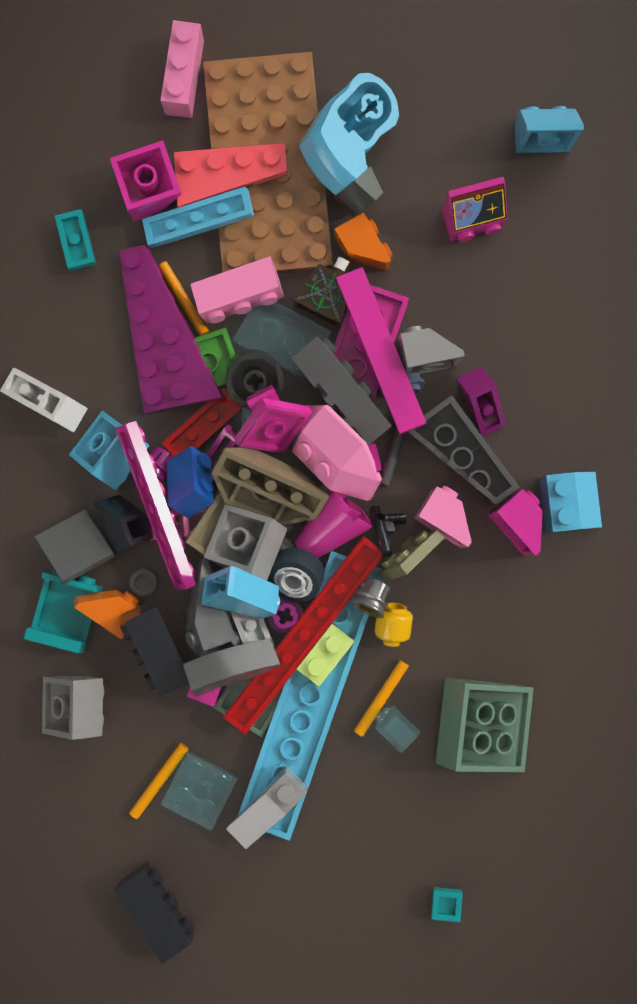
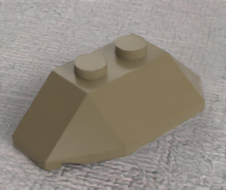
(267, 486)

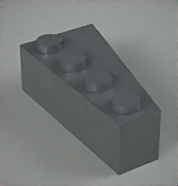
(342, 390)
(461, 447)

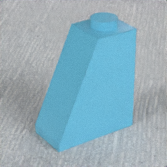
(240, 593)

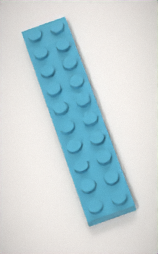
(305, 714)

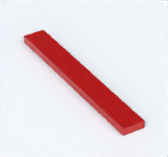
(305, 634)

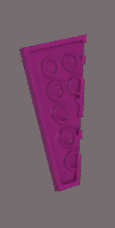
(165, 350)

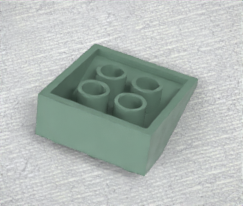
(484, 726)

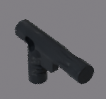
(385, 526)

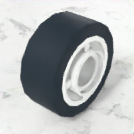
(297, 574)

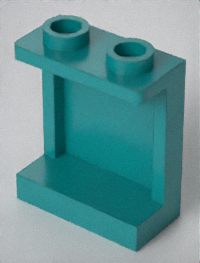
(56, 618)

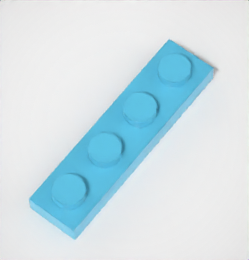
(198, 217)

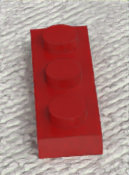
(203, 424)

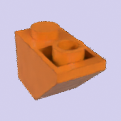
(361, 244)

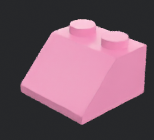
(445, 512)

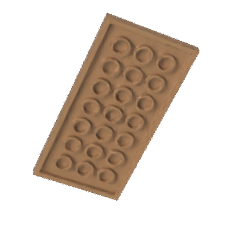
(267, 104)

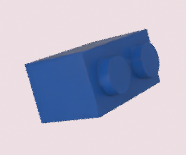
(189, 482)

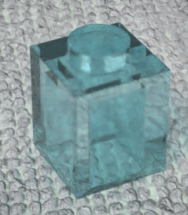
(396, 728)

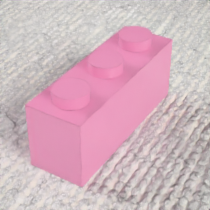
(182, 69)
(237, 290)

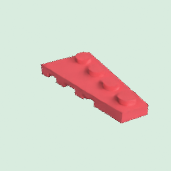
(218, 171)

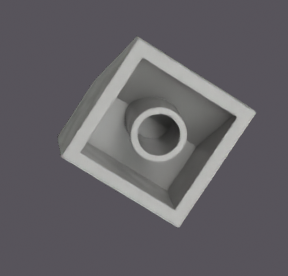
(427, 351)
(246, 541)
(72, 706)

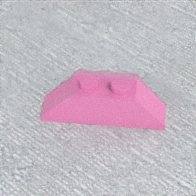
(336, 454)

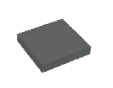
(74, 546)

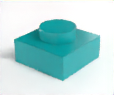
(446, 904)

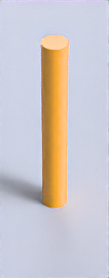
(183, 299)
(381, 698)
(158, 781)

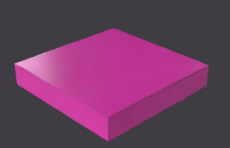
(272, 425)

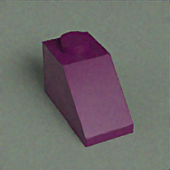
(481, 400)

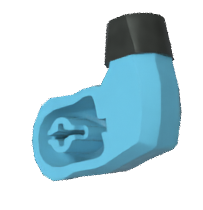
(344, 134)

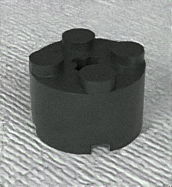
(248, 363)

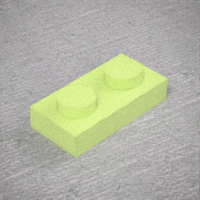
(325, 655)

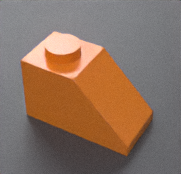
(107, 608)

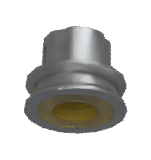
(371, 598)

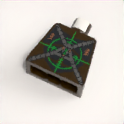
(321, 293)

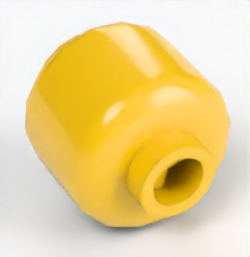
(395, 625)

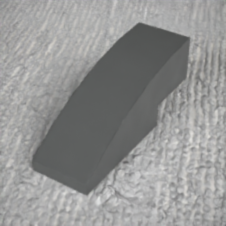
(231, 666)

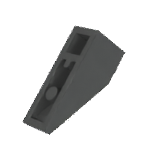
(204, 624)

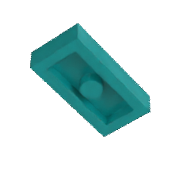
(75, 240)

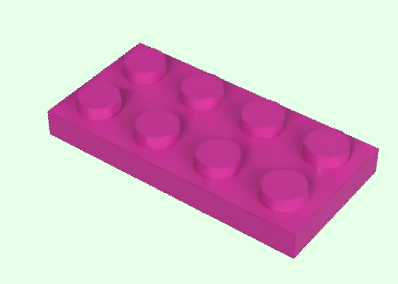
(350, 346)

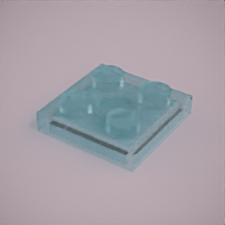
(199, 790)

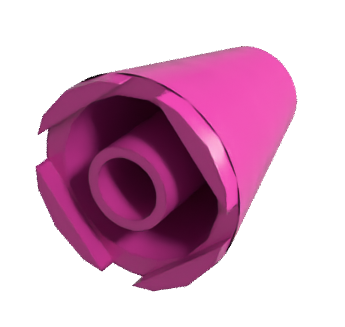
(334, 526)

